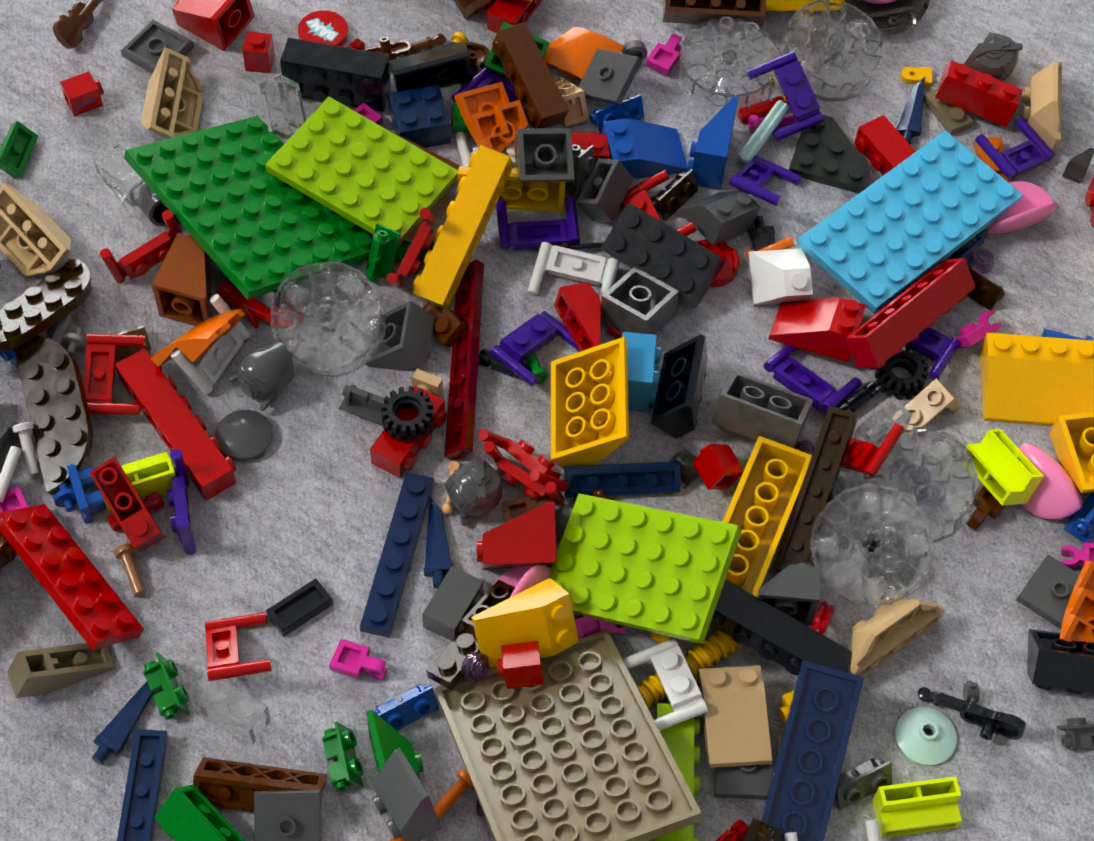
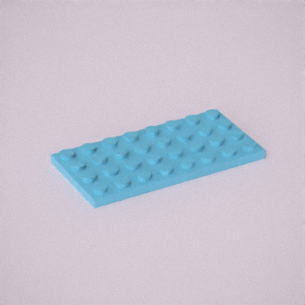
(909, 221)

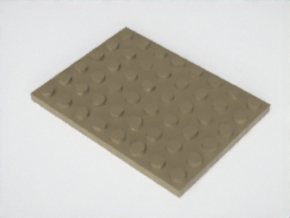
(568, 753)

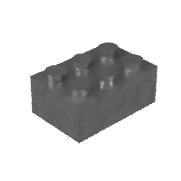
(761, 410)

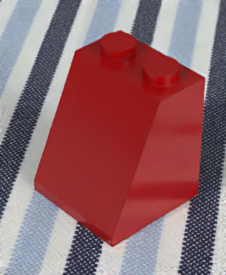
(214, 20)
(521, 541)

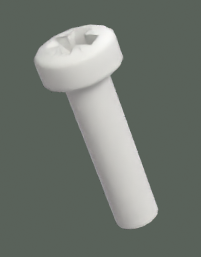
(27, 446)

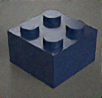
(420, 116)

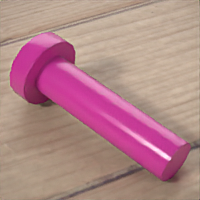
(754, 122)

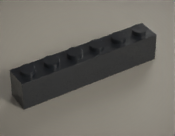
(774, 632)

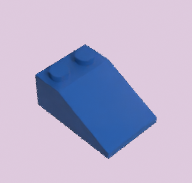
(645, 147)
(712, 147)

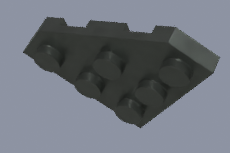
(830, 158)

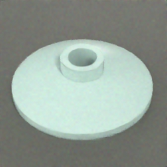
(923, 748)

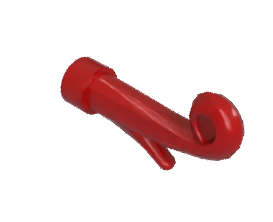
(251, 307)

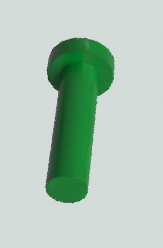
(536, 368)

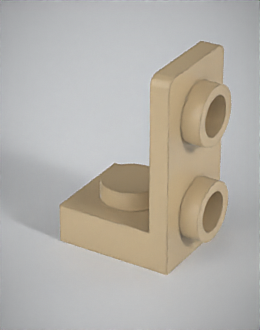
(575, 101)
(930, 403)

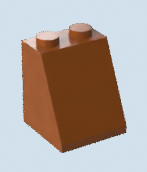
(184, 283)

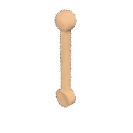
(448, 508)

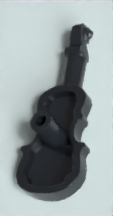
(990, 720)

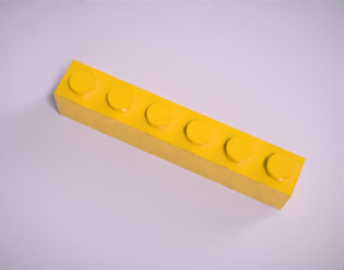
(463, 227)

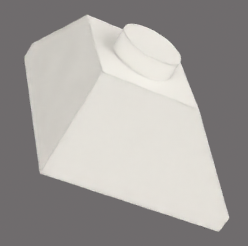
(779, 276)

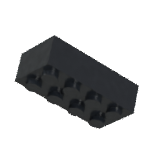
(337, 73)
(663, 253)

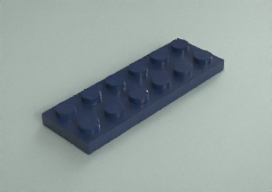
(812, 751)

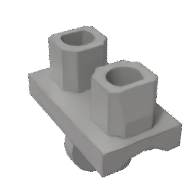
(67, 335)

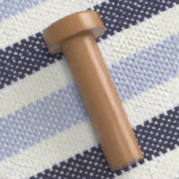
(125, 553)

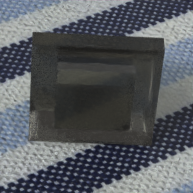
(1078, 166)
(688, 472)

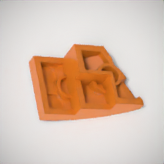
(575, 50)
(491, 116)
(201, 338)
(1079, 613)

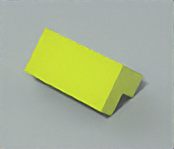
(1004, 468)
(150, 475)
(917, 807)

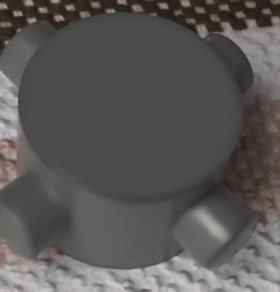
(971, 692)

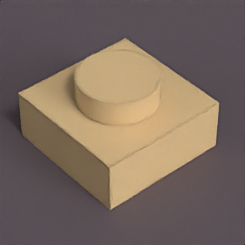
(428, 382)

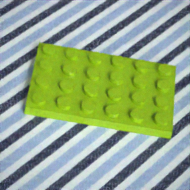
(361, 170)
(644, 566)

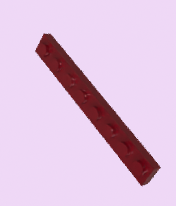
(465, 365)

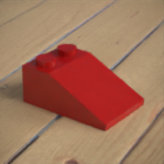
(818, 325)

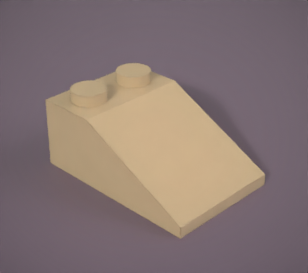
(736, 716)

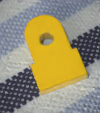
(914, 75)

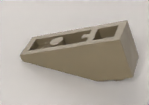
(56, 667)

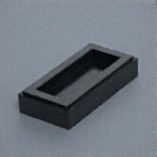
(299, 607)

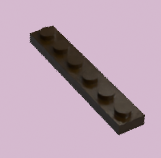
(816, 486)

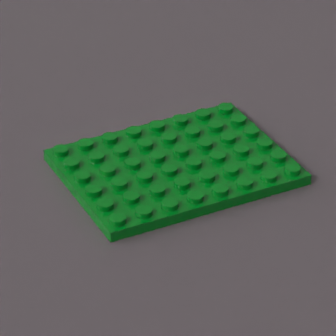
(238, 211)

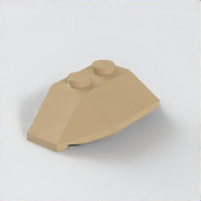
(172, 97)
(1043, 104)
(29, 234)
(889, 632)

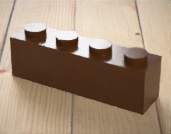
(706, 10)
(530, 76)

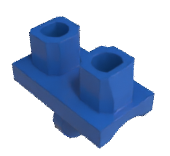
(87, 503)

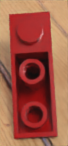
(127, 505)

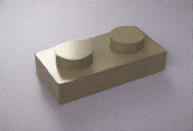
(950, 117)

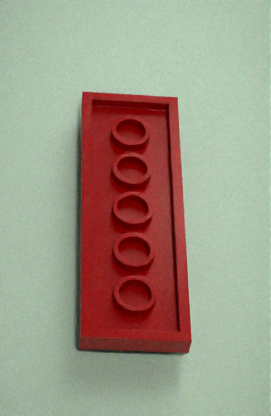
(69, 576)

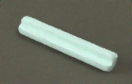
(763, 132)

